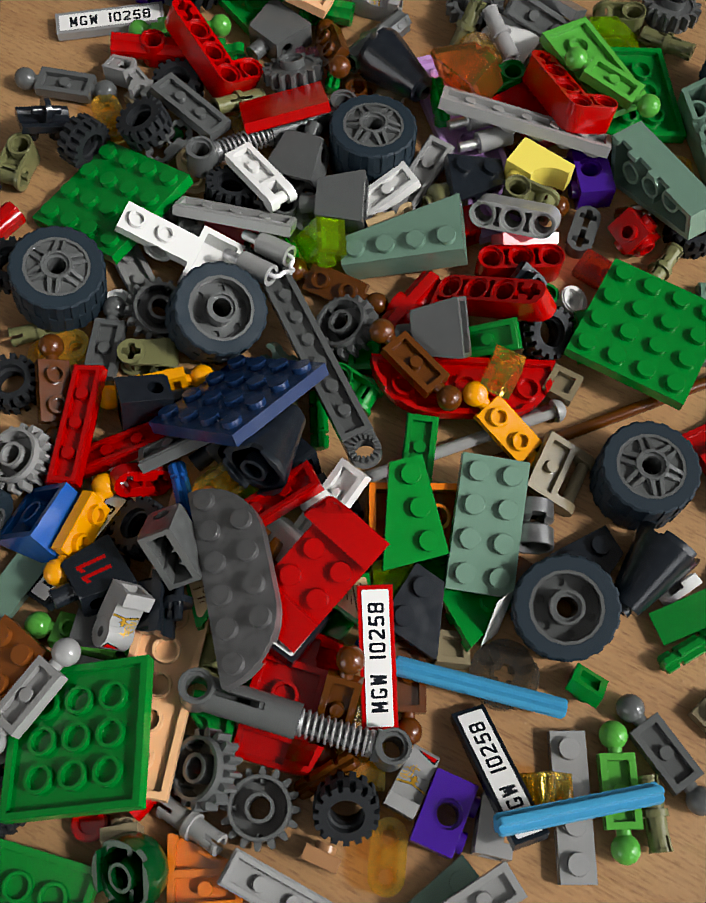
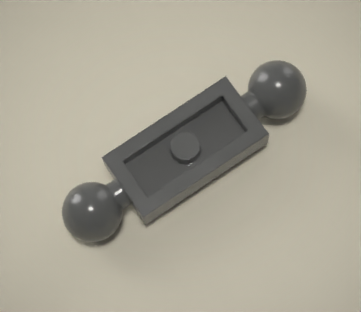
(63, 84)
(106, 336)
(663, 752)

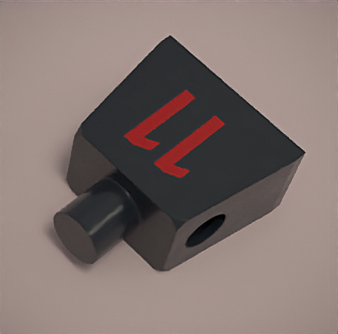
(90, 576)

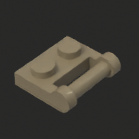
(551, 468)

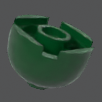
(130, 868)

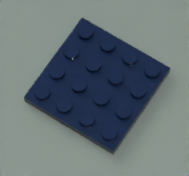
(238, 399)

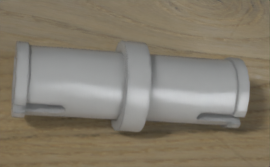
(499, 33)
(192, 826)

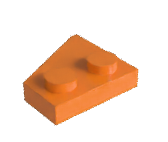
(195, 874)

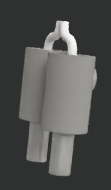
(483, 140)
(269, 247)

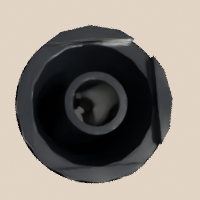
(393, 66)
(268, 454)
(652, 568)

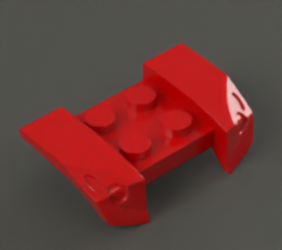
(323, 567)
(302, 684)

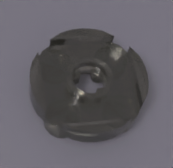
(508, 654)

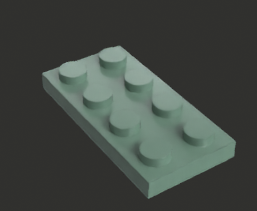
(486, 525)

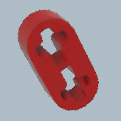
(140, 483)

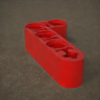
(207, 54)
(565, 99)
(499, 297)

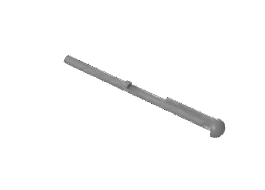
(555, 409)

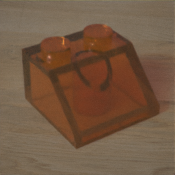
(468, 68)

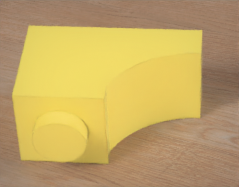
(539, 165)

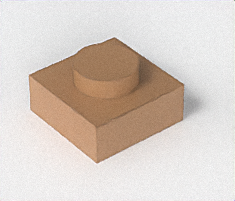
(322, 856)

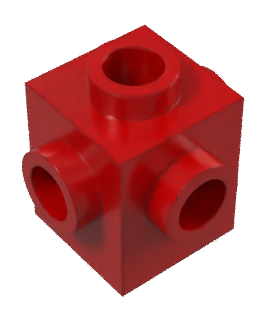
(634, 232)

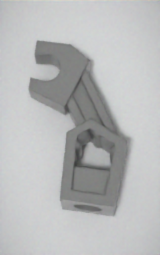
(125, 73)

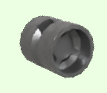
(536, 533)

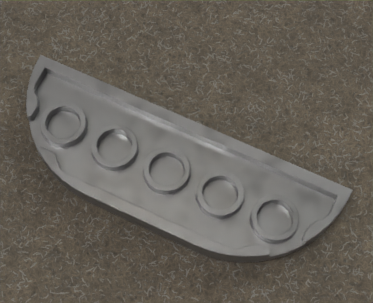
(237, 582)

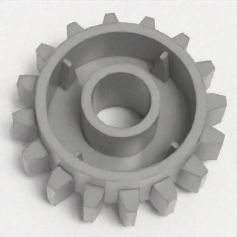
(23, 458)

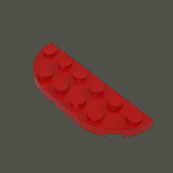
(524, 398)

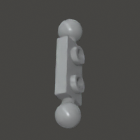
(36, 689)

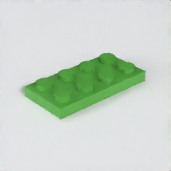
(584, 35)

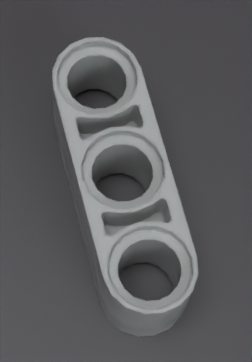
(528, 210)

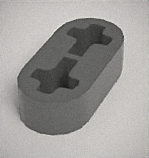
(175, 147)
(577, 230)

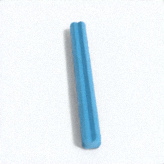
(481, 687)
(577, 809)

